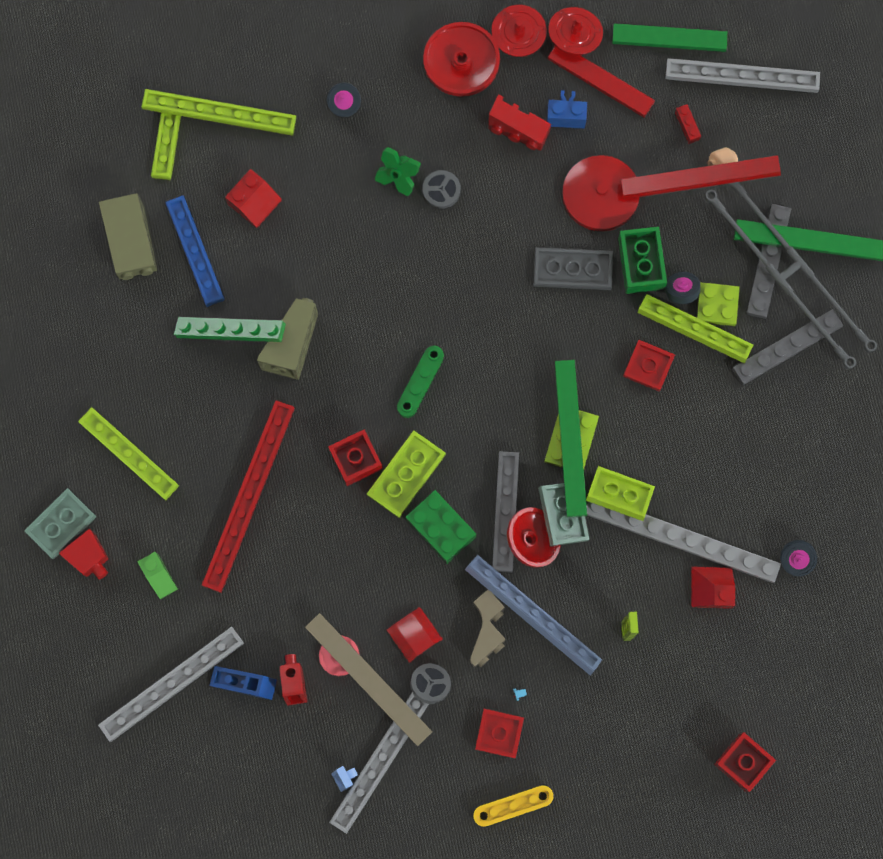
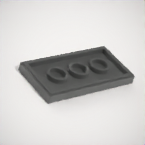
(573, 268)

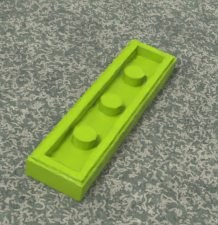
(165, 146)
(630, 626)

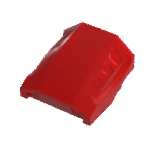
(414, 634)

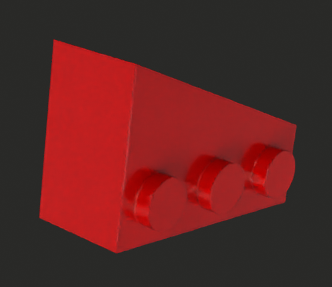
(517, 125)

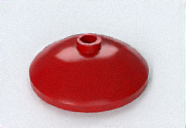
(531, 524)

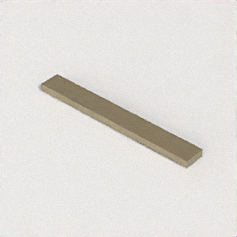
(368, 679)

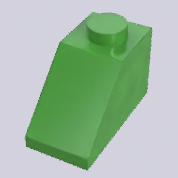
(157, 575)

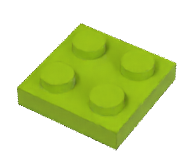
(718, 304)

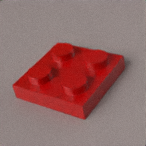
(649, 365)
(499, 733)

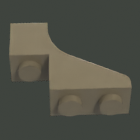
(489, 637)

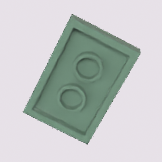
(60, 523)
(559, 527)

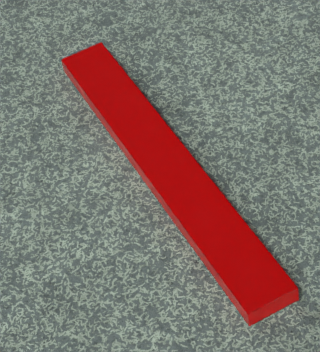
(701, 177)

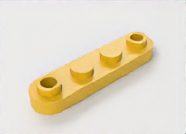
(513, 806)

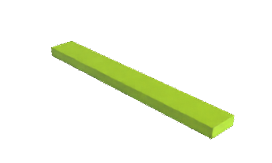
(219, 112)

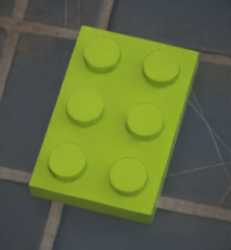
(587, 427)
(620, 493)

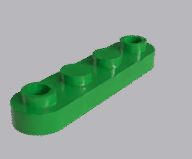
(420, 381)

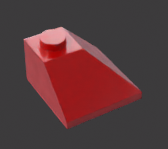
(712, 587)

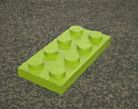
(406, 474)

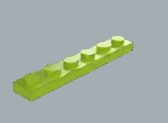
(695, 328)
(128, 453)

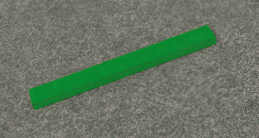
(813, 240)
(570, 439)

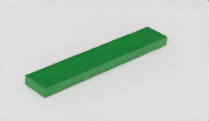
(669, 37)

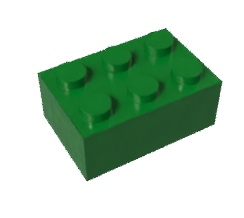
(642, 260)
(441, 527)

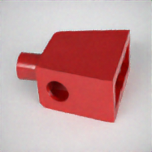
(87, 555)
(292, 687)

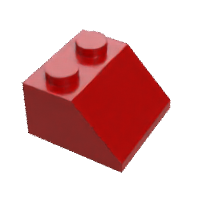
(253, 198)

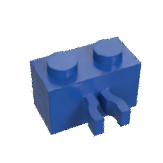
(567, 113)

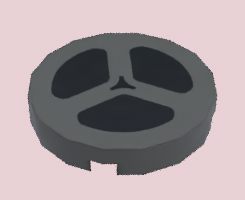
(441, 189)
(430, 683)

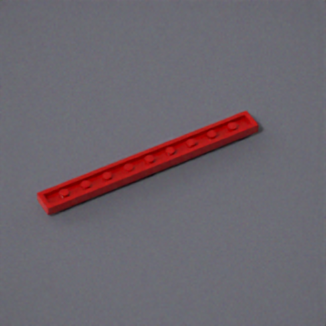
(248, 496)

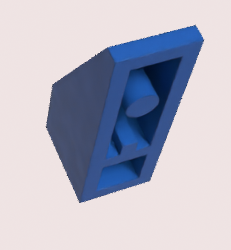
(243, 682)

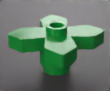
(398, 170)

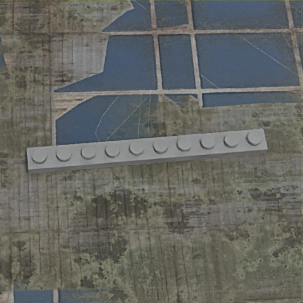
(690, 542)

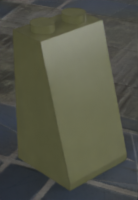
(128, 236)
(288, 356)

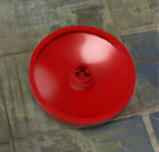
(461, 59)
(595, 193)

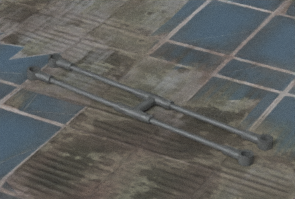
(780, 277)

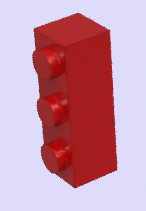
(688, 124)

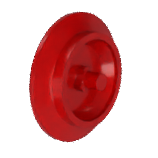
(519, 30)
(575, 30)

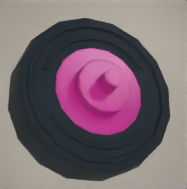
(343, 99)
(682, 288)
(798, 558)

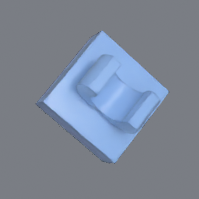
(343, 778)

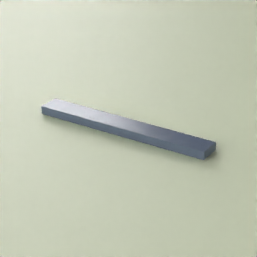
(533, 614)

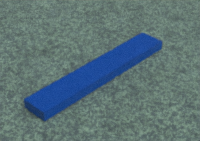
(195, 251)

